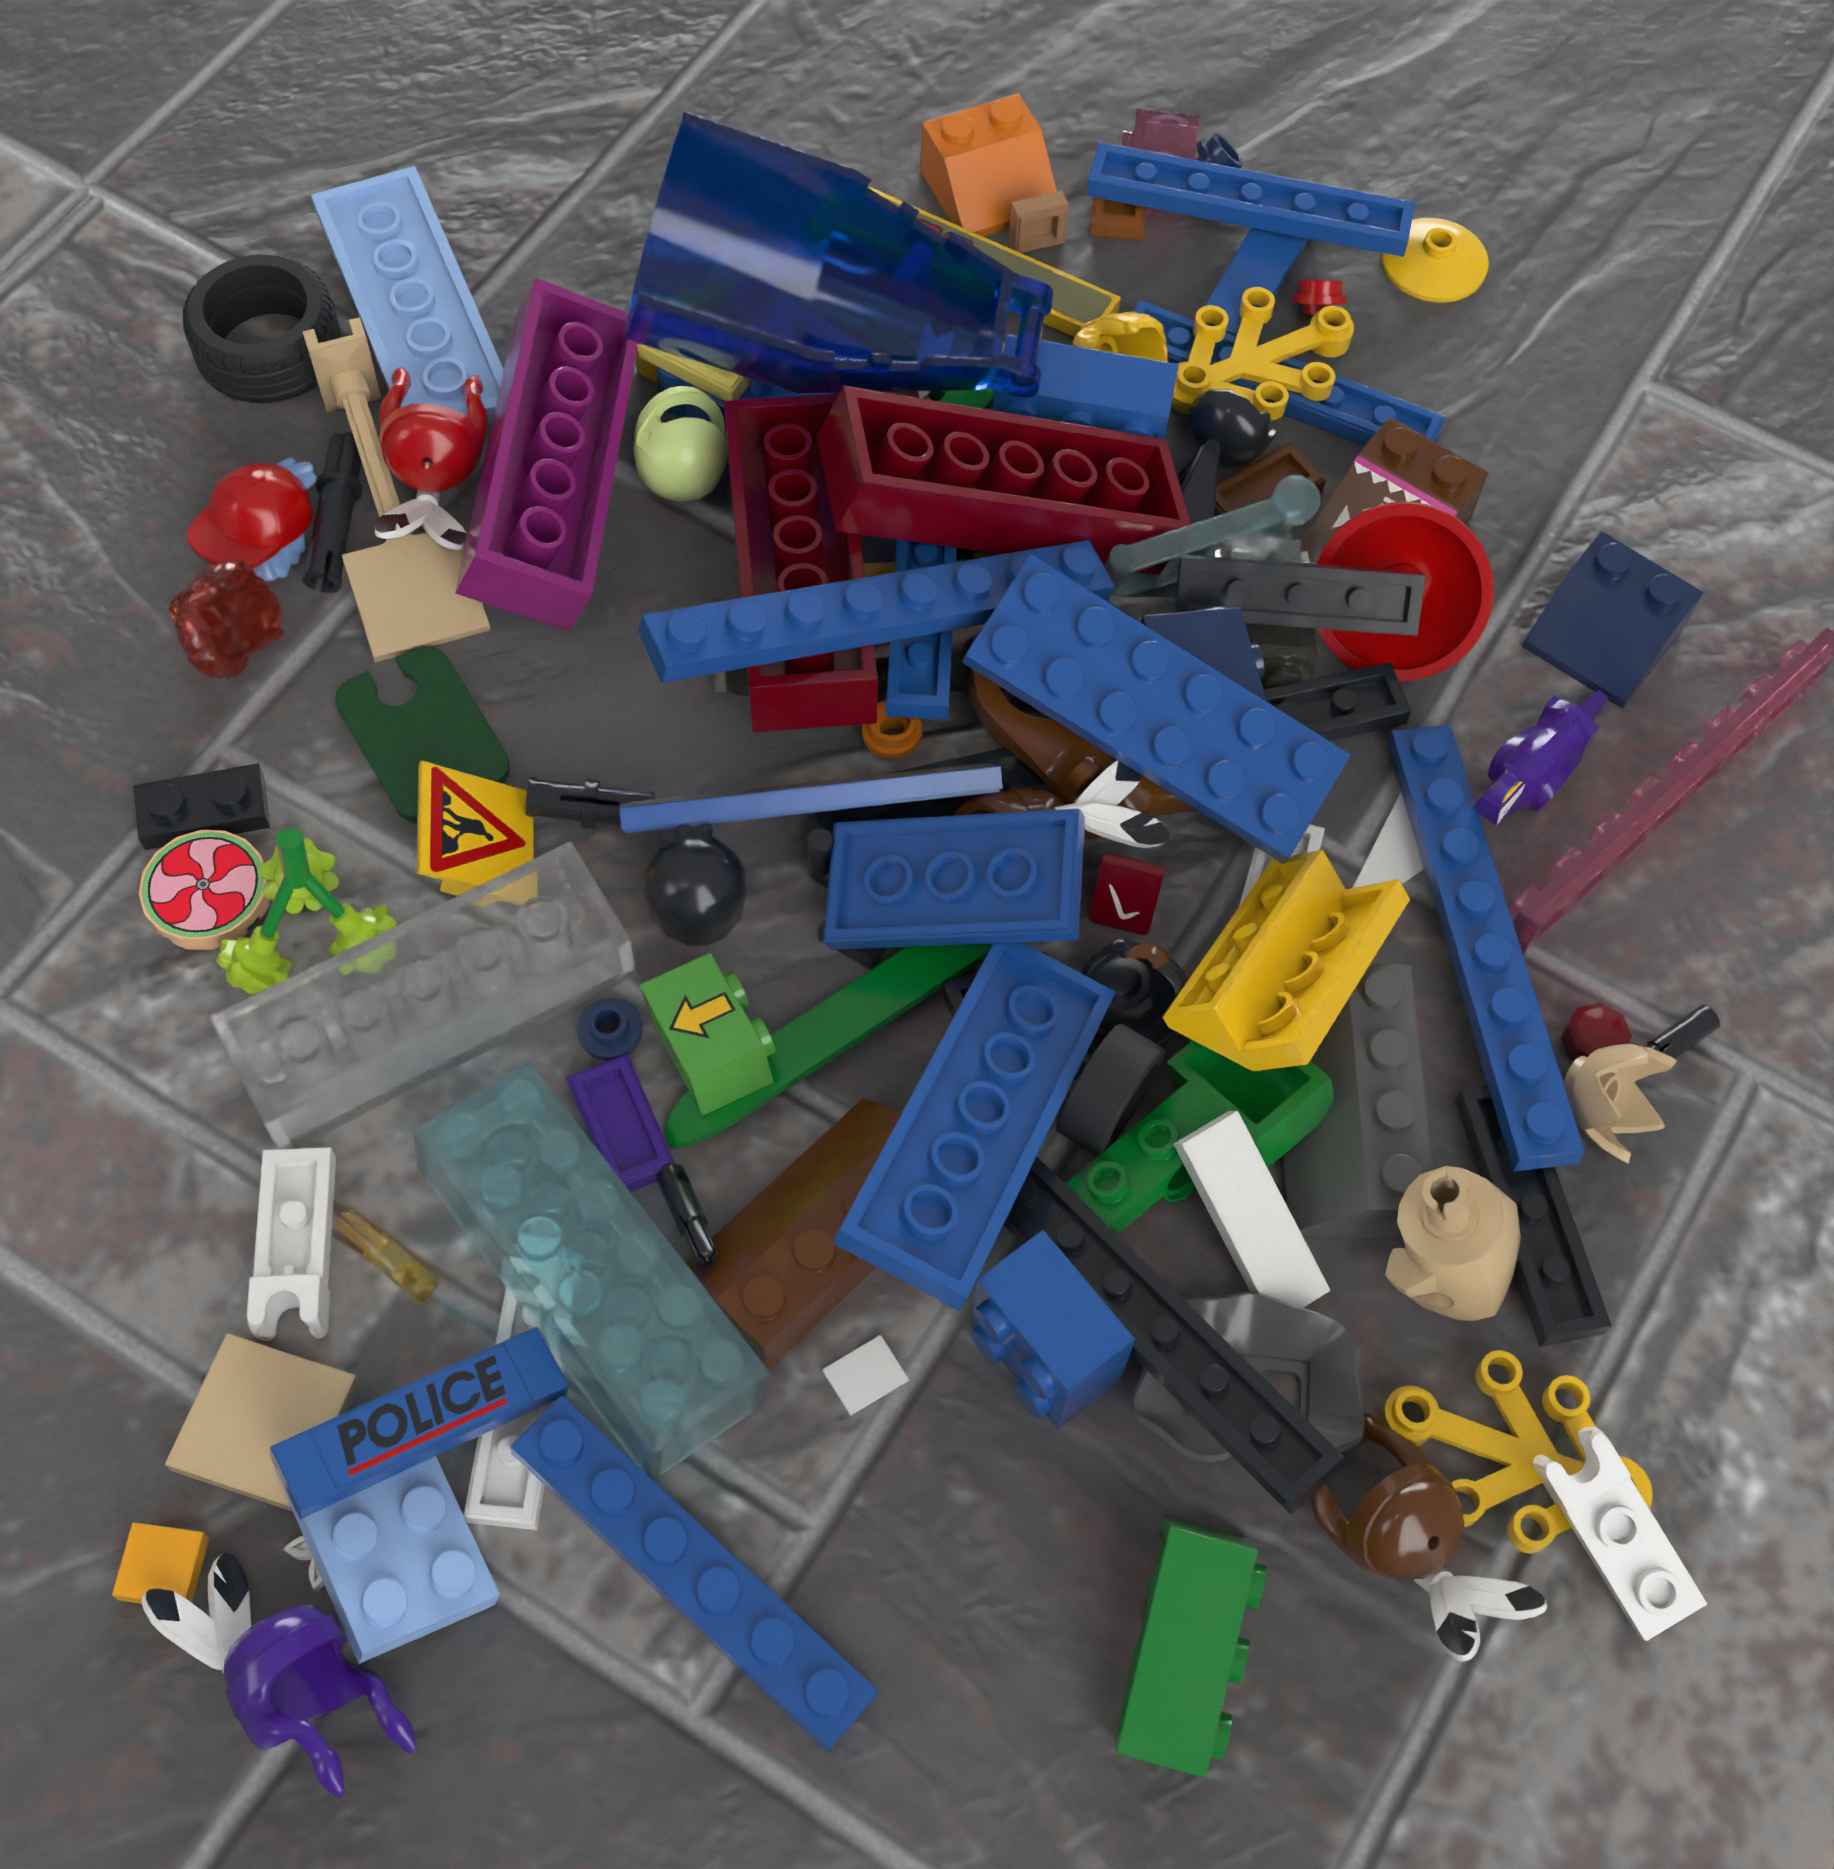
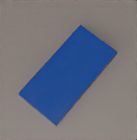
(955, 880)

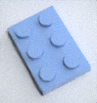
(398, 1560)

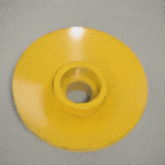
(1439, 262)

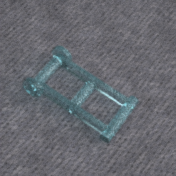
(1291, 503)

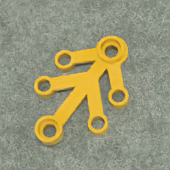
(1326, 336)
(1512, 1451)

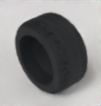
(249, 289)

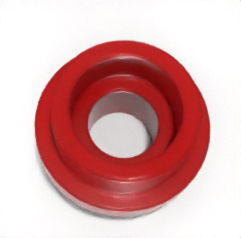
(1318, 294)

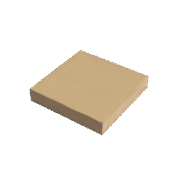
(247, 1405)

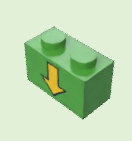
(708, 1032)

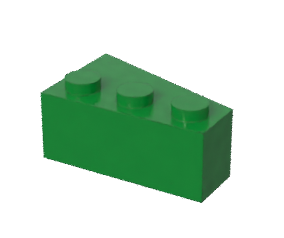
(1189, 1647)

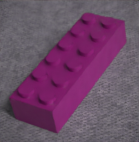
(550, 458)

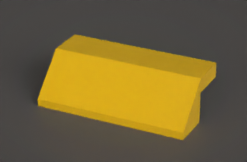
(1285, 964)

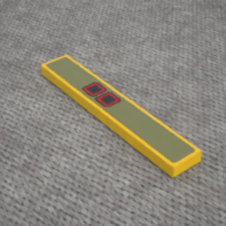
(1073, 299)

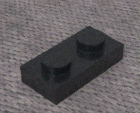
(204, 801)

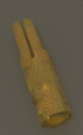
(389, 1258)

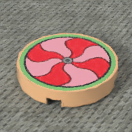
(203, 889)

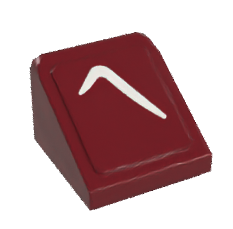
(1126, 894)

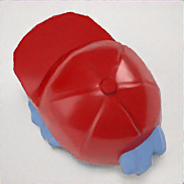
(257, 518)

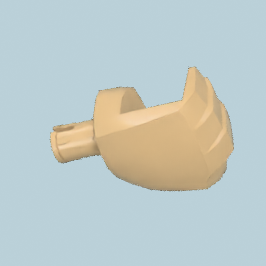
(1457, 1244)

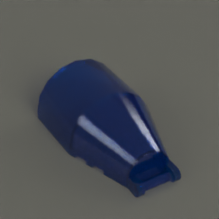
(818, 280)

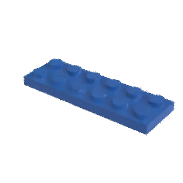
(1156, 709)
(975, 1122)

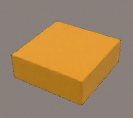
(160, 1559)

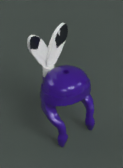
(276, 1669)

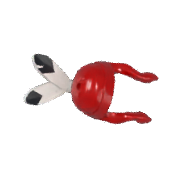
(433, 433)

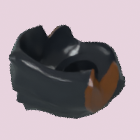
(1144, 986)

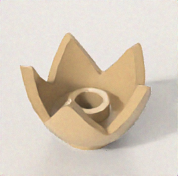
(1607, 1097)

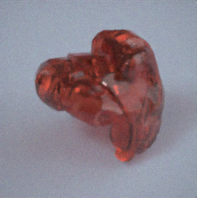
(226, 618)

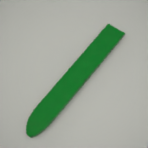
(832, 1029)

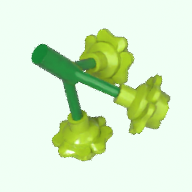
(296, 877)

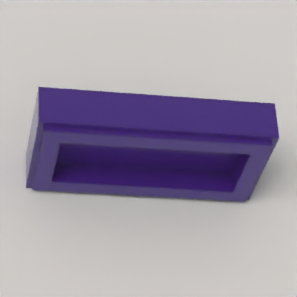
(621, 1121)

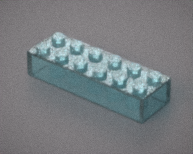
(591, 1270)

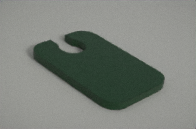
(434, 727)

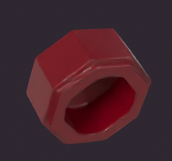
(1594, 1028)

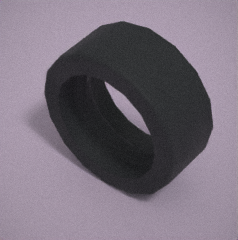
(1110, 1089)

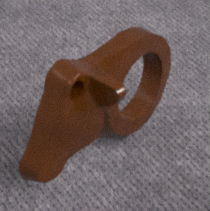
(1058, 754)

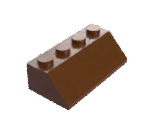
(778, 1253)

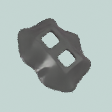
(1272, 1340)

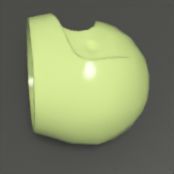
(682, 456)

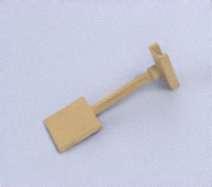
(409, 580)

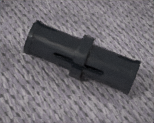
(553, 801)

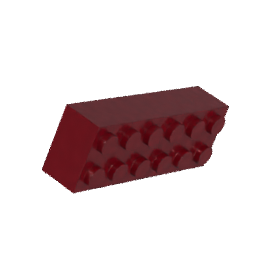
(992, 477)
(788, 544)

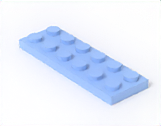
(409, 289)

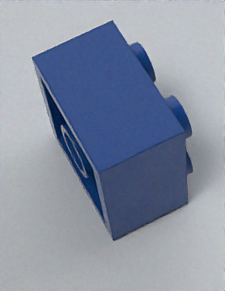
(1049, 1331)

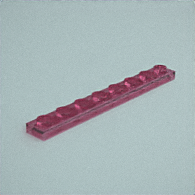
(1657, 801)

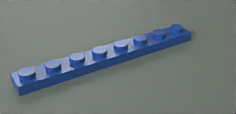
(848, 612)
(1485, 951)

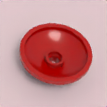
(1455, 591)

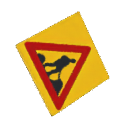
(469, 828)

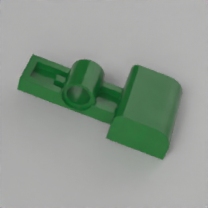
(1144, 1165)

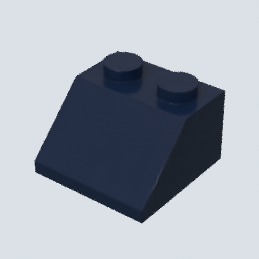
(1612, 619)

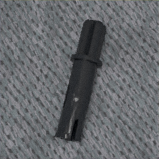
(337, 497)

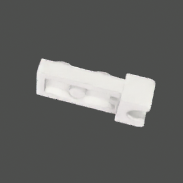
(293, 1240)
(1622, 1536)

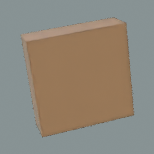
(1038, 222)

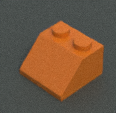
(984, 162)

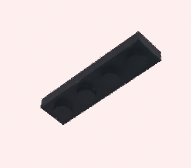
(1303, 593)
(1551, 1257)

